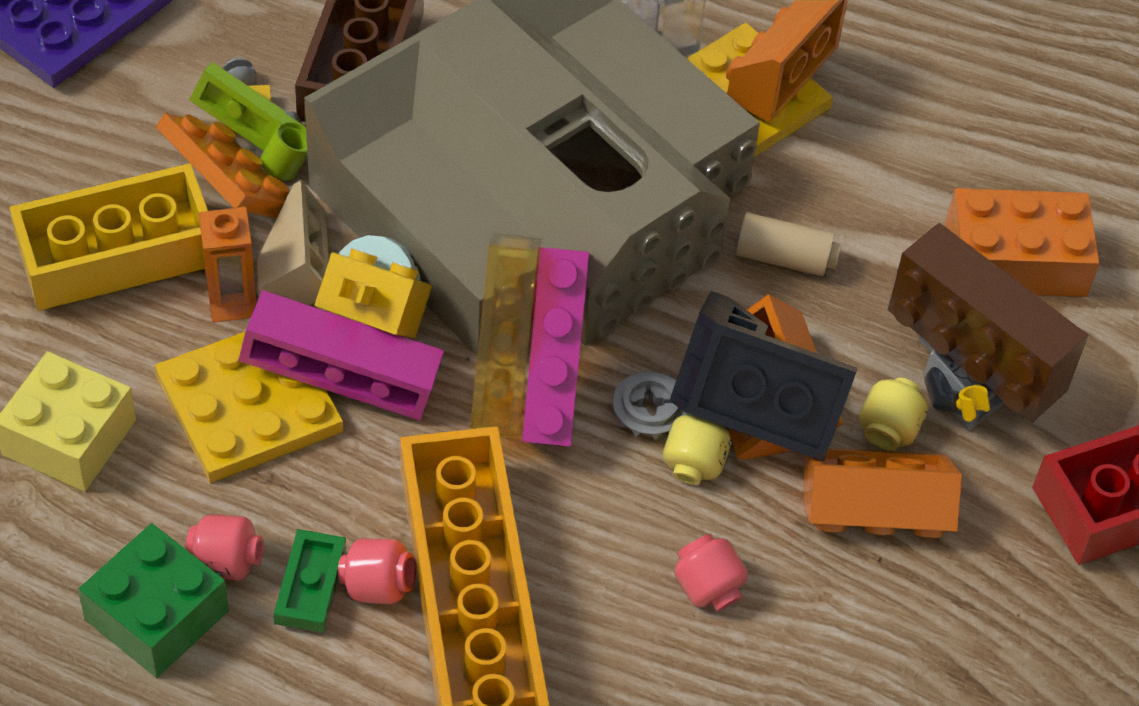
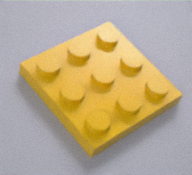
(801, 109)
(240, 411)

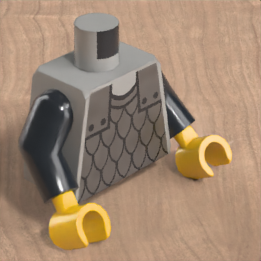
(956, 392)

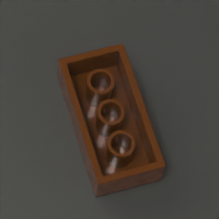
(352, 35)
(986, 322)

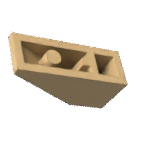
(296, 249)

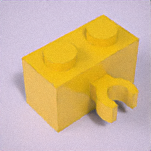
(373, 294)

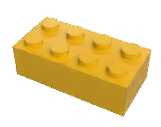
(110, 236)

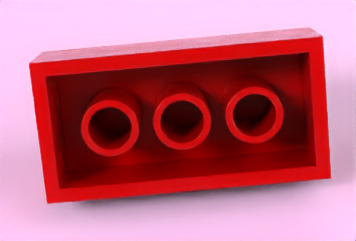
(1093, 494)

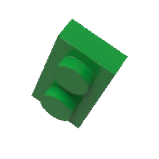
(309, 581)

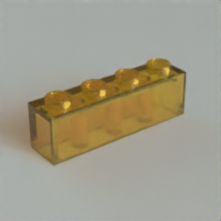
(505, 333)

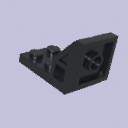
(759, 382)

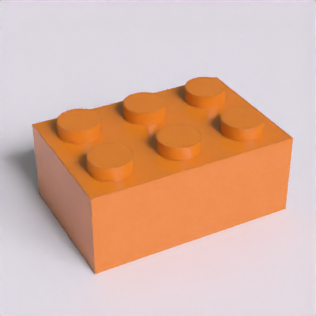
(1031, 235)

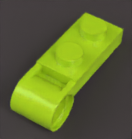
(254, 119)

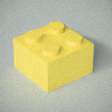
(66, 421)

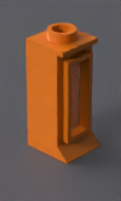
(228, 263)

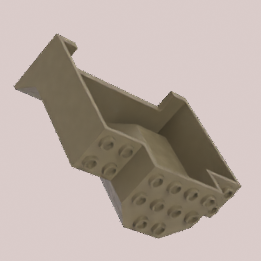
(452, 147)

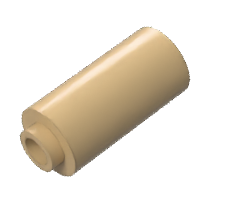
(787, 245)

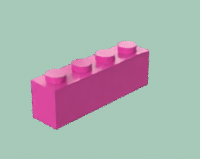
(555, 346)
(340, 355)

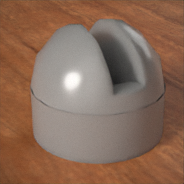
(242, 70)

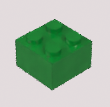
(154, 600)

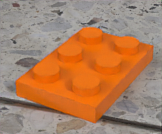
(224, 164)

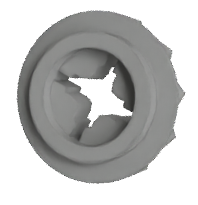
(629, 402)

